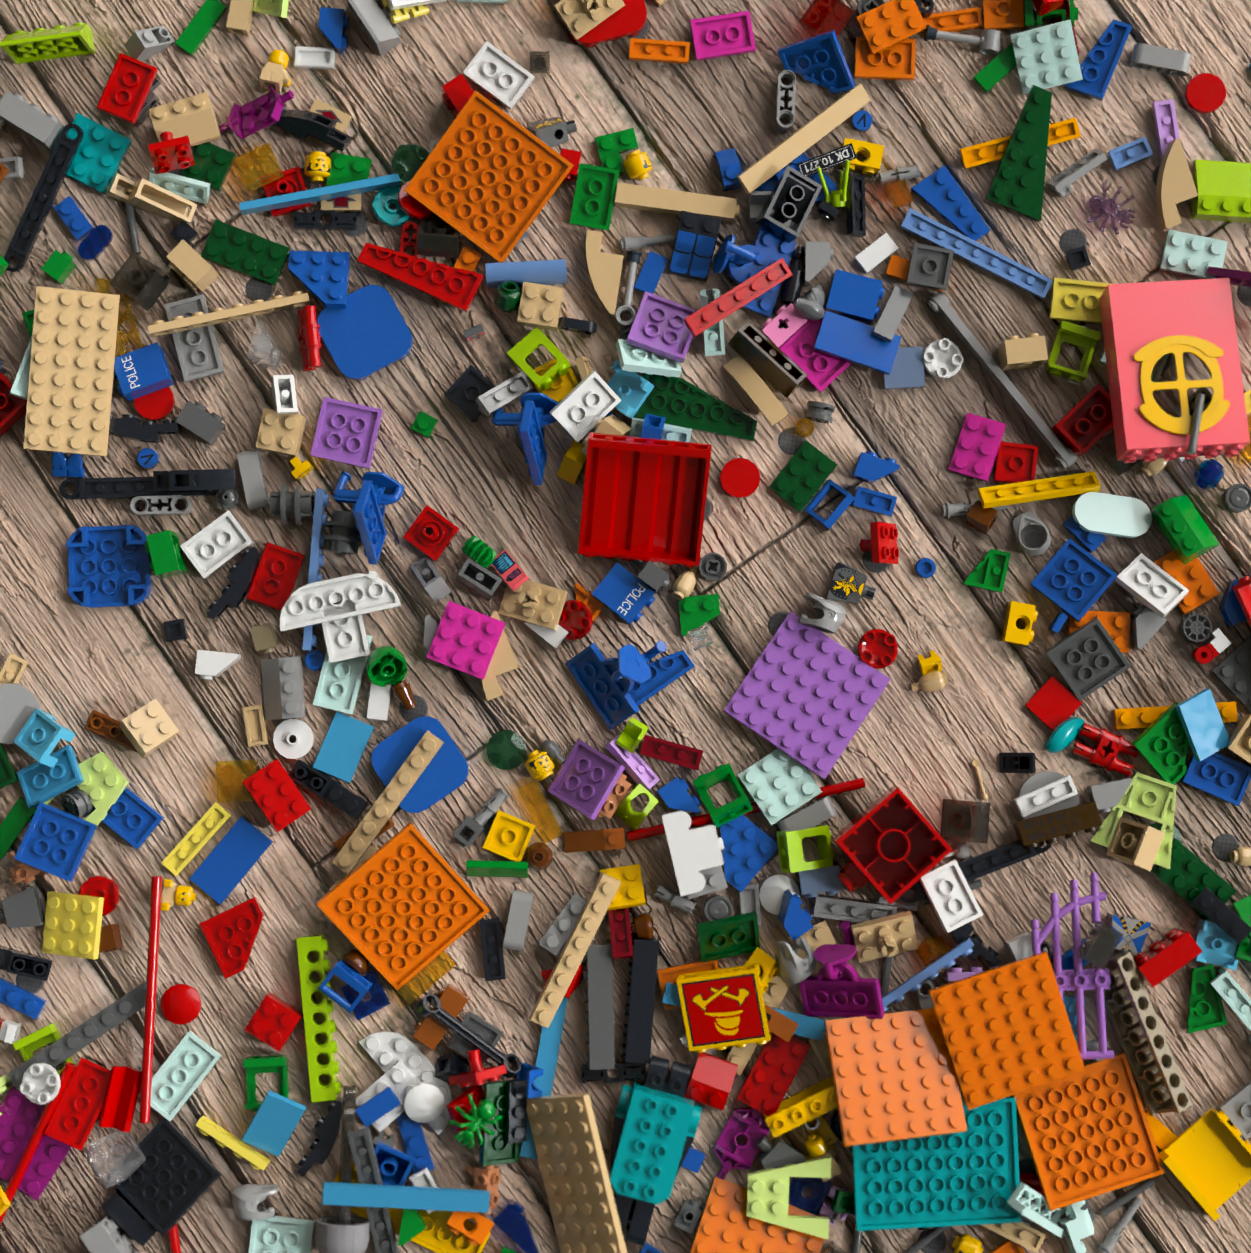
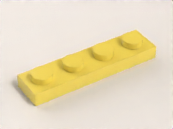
(196, 839)
(225, 1138)

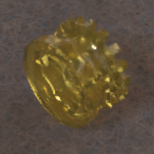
(807, 422)

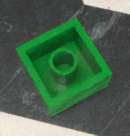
(165, 554)

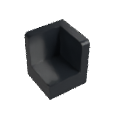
(449, 1066)

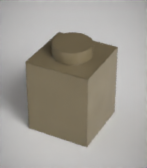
(264, 638)

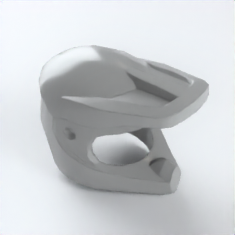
(1031, 534)
(830, 614)
(791, 966)
(246, 1201)

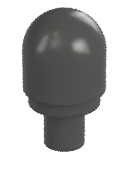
(553, 751)

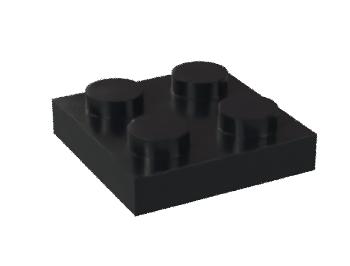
(467, 389)

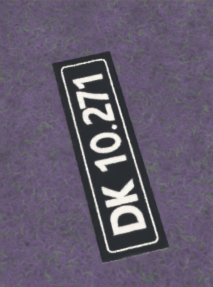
(827, 160)

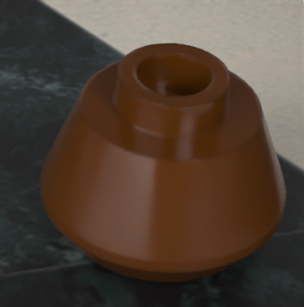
(535, 850)
(642, 926)
(356, 960)

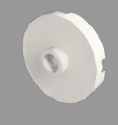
(303, 735)

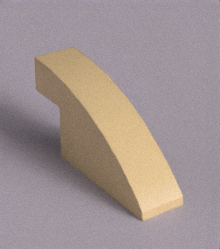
(1173, 184)
(151, 198)
(603, 271)
(755, 391)
(501, 663)

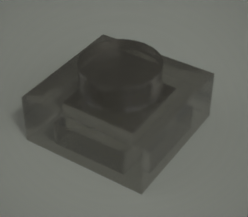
(539, 61)

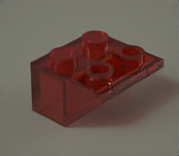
(826, 16)

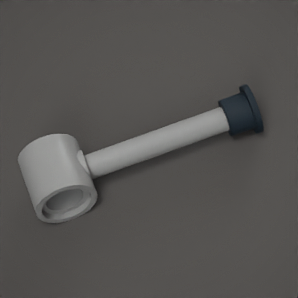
(988, 42)
(633, 260)

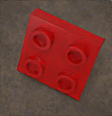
(171, 153)
(289, 183)
(431, 533)
(882, 543)
(477, 1073)
(463, 1102)

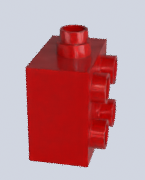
(889, 846)

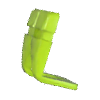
(631, 817)

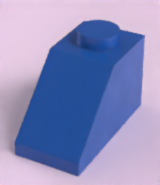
(729, 169)

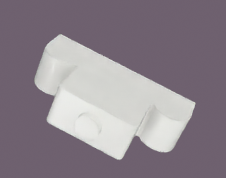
(691, 850)

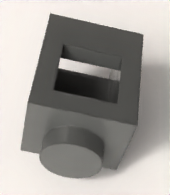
(469, 823)
(688, 1207)

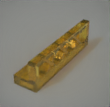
(121, 349)

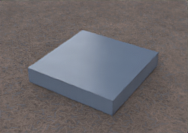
(906, 370)

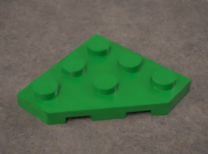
(1165, 746)

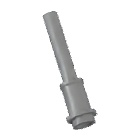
(640, 242)
(961, 509)
(1114, 1235)

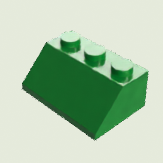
(1184, 528)

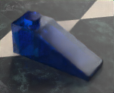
(516, 1225)

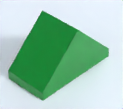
(411, 1225)

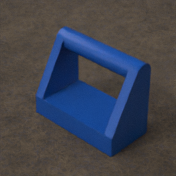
(848, 499)
(352, 978)

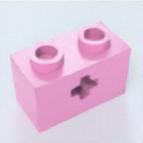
(794, 323)

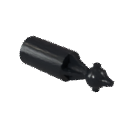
(793, 284)

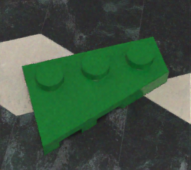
(1205, 1003)

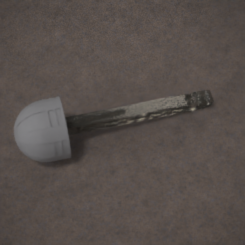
(344, 1232)

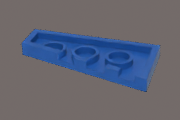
(1102, 61)
(949, 200)
(663, 673)

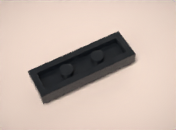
(856, 206)
(1222, 915)
(492, 949)
(515, 1111)

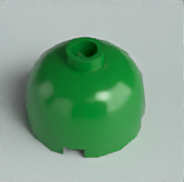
(386, 666)

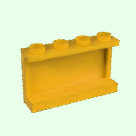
(803, 1107)

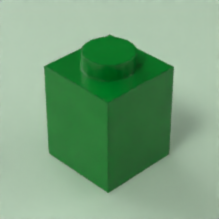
(59, 266)

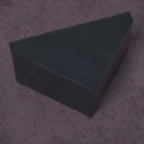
(1016, 762)

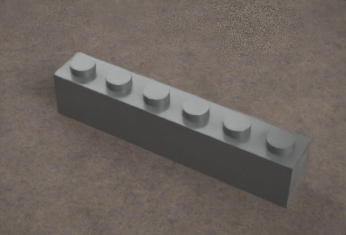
(600, 1006)

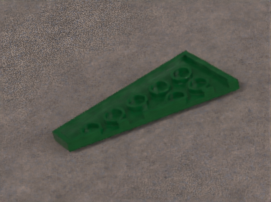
(1022, 169)
(694, 409)

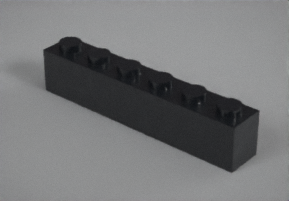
(642, 999)

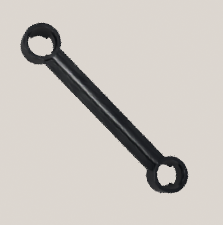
(467, 1034)

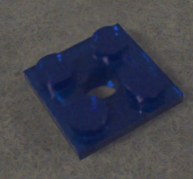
(378, 997)
(809, 1204)

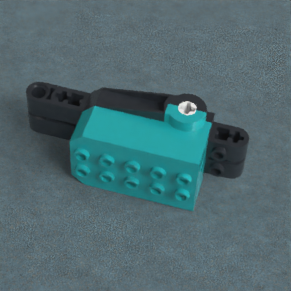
(650, 1142)

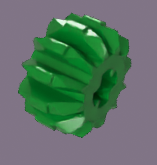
(479, 551)

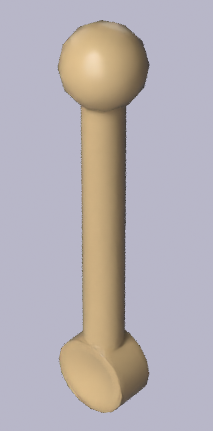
(975, 763)

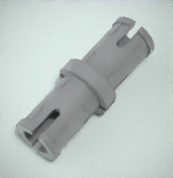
(899, 174)
(491, 807)
(674, 899)

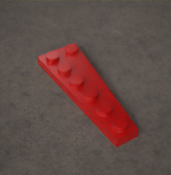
(438, 280)

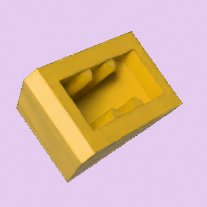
(572, 463)

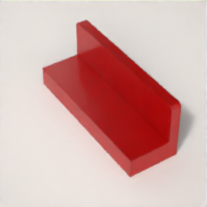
(121, 1098)

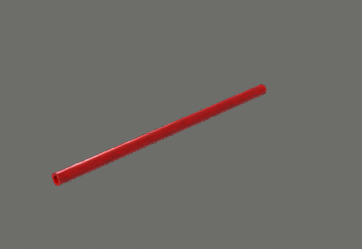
(706, 818)
(150, 999)
(37, 1136)

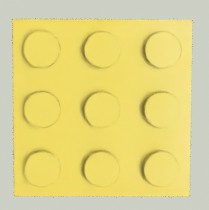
(72, 925)

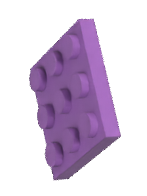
(661, 327)
(346, 432)
(586, 779)

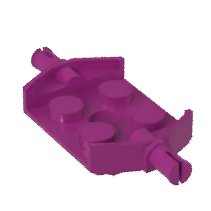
(245, 119)
(736, 1156)

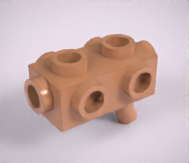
(617, 794)
(23, 872)
(486, 1179)

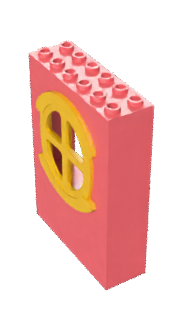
(1172, 318)

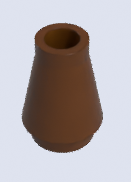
(404, 694)

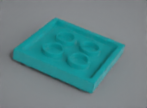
(97, 154)

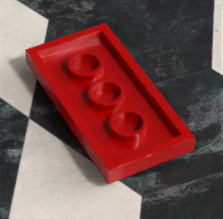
(773, 1074)
(79, 1105)

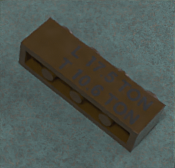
(767, 359)
(1056, 824)

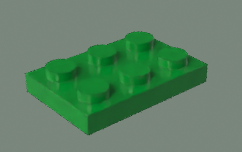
(594, 196)

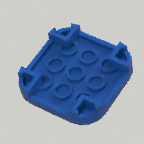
(365, 333)
(108, 566)
(442, 775)

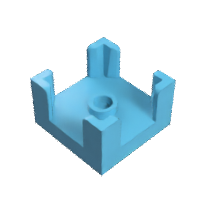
(630, 388)
(41, 736)
(1216, 945)

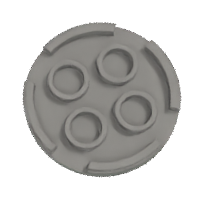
(15, 709)
(1043, 778)

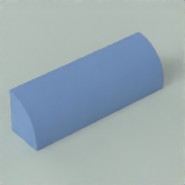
(539, 272)

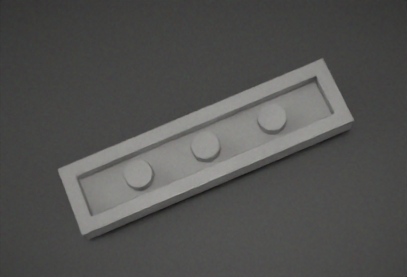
(850, 910)

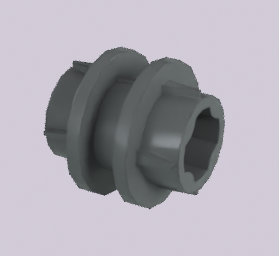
(291, 504)
(344, 533)

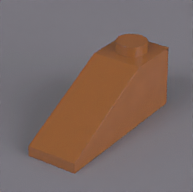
(594, 840)

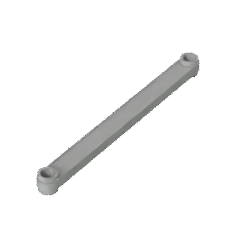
(1064, 456)

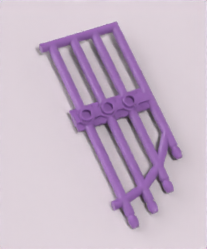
(1077, 978)

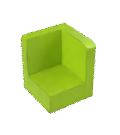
(632, 735)

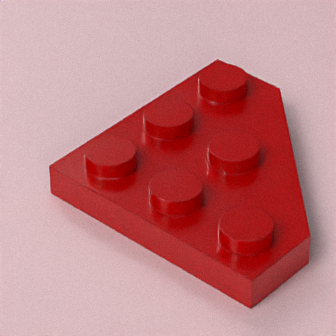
(234, 935)

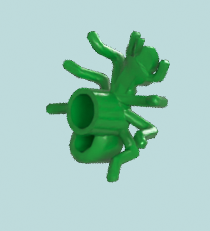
(478, 1118)

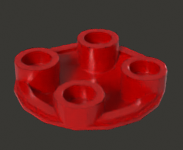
(575, 619)
(878, 648)
(181, 1004)

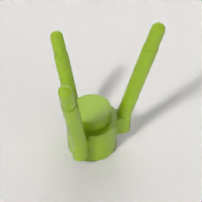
(837, 197)

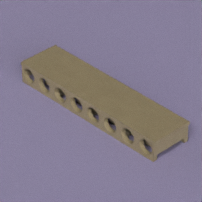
(1143, 1038)

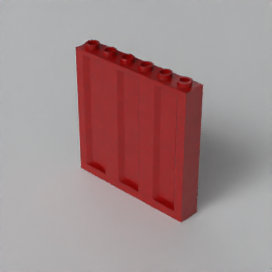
(644, 499)

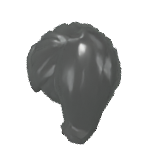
(811, 304)

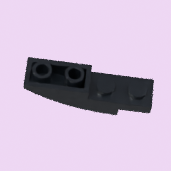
(308, 123)
(131, 428)
(194, 480)
(242, 577)
(328, 789)
(963, 933)
(24, 963)
(328, 1131)

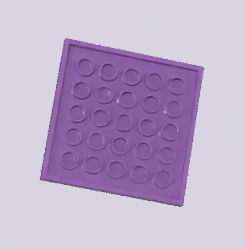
(806, 695)

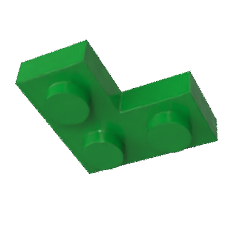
(613, 144)

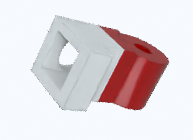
(1211, 648)
(9, 1031)

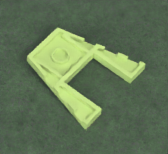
(102, 784)
(1150, 800)
(770, 1196)

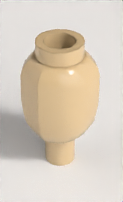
(1153, 467)
(684, 583)
(931, 682)
(1241, 856)

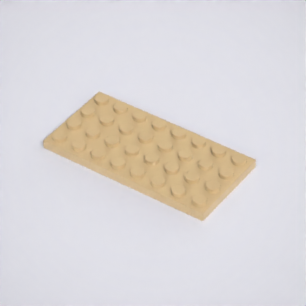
(71, 371)
(575, 1174)

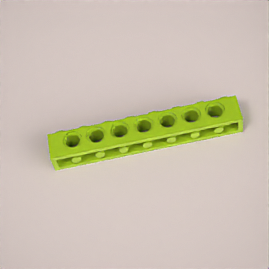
(318, 1090)

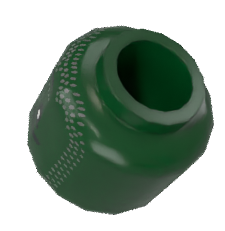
(508, 296)

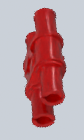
(309, 338)
(1096, 754)

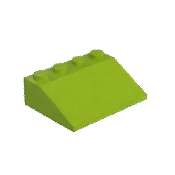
(49, 43)
(1222, 191)

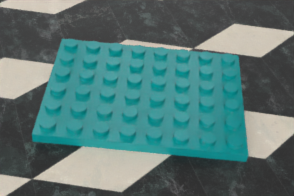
(941, 1177)

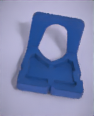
(67, 466)
(529, 1073)

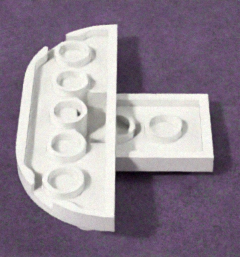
(339, 608)
(404, 1069)

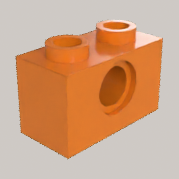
(481, 1229)

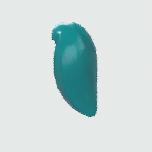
(1064, 734)

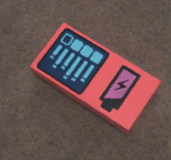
(509, 570)

